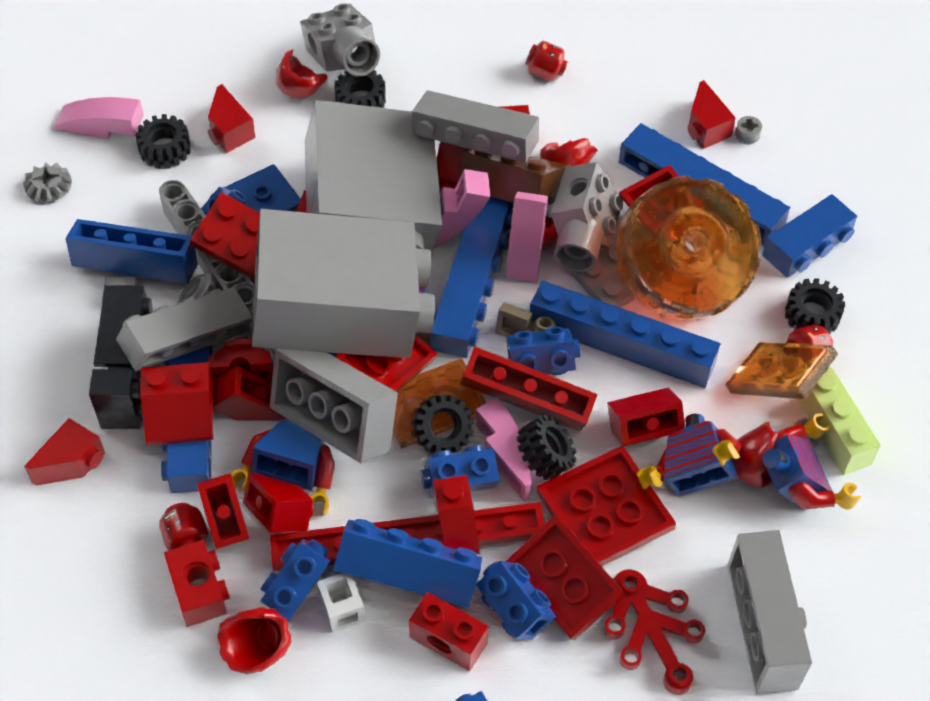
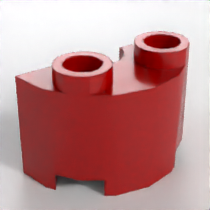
(242, 354)

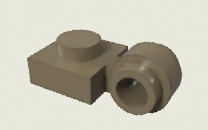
(513, 319)

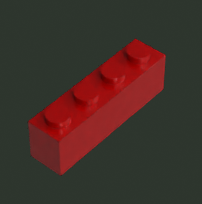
(528, 389)

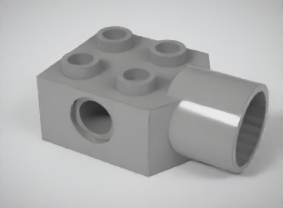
(335, 34)
(584, 216)

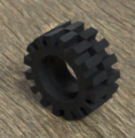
(371, 83)
(160, 129)
(819, 294)
(456, 410)
(546, 447)

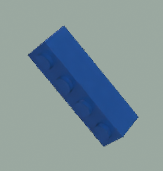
(131, 251)
(408, 562)

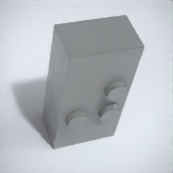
(334, 402)
(769, 612)

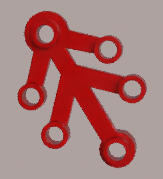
(652, 624)

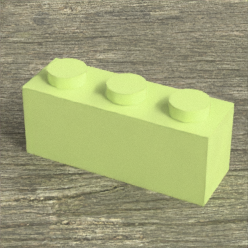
(849, 435)

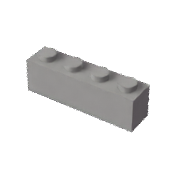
(476, 126)
(183, 327)

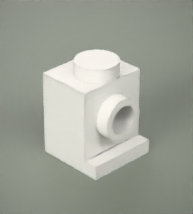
(347, 611)

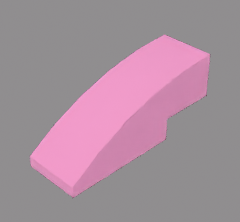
(101, 116)
(462, 204)
(526, 236)
(501, 434)

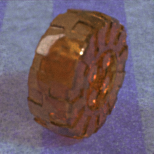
(664, 270)

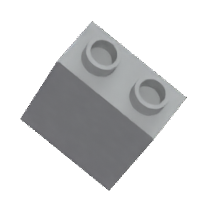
(372, 167)
(339, 284)

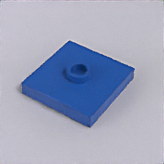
(267, 190)

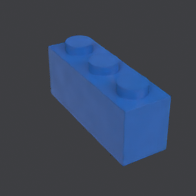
(810, 236)

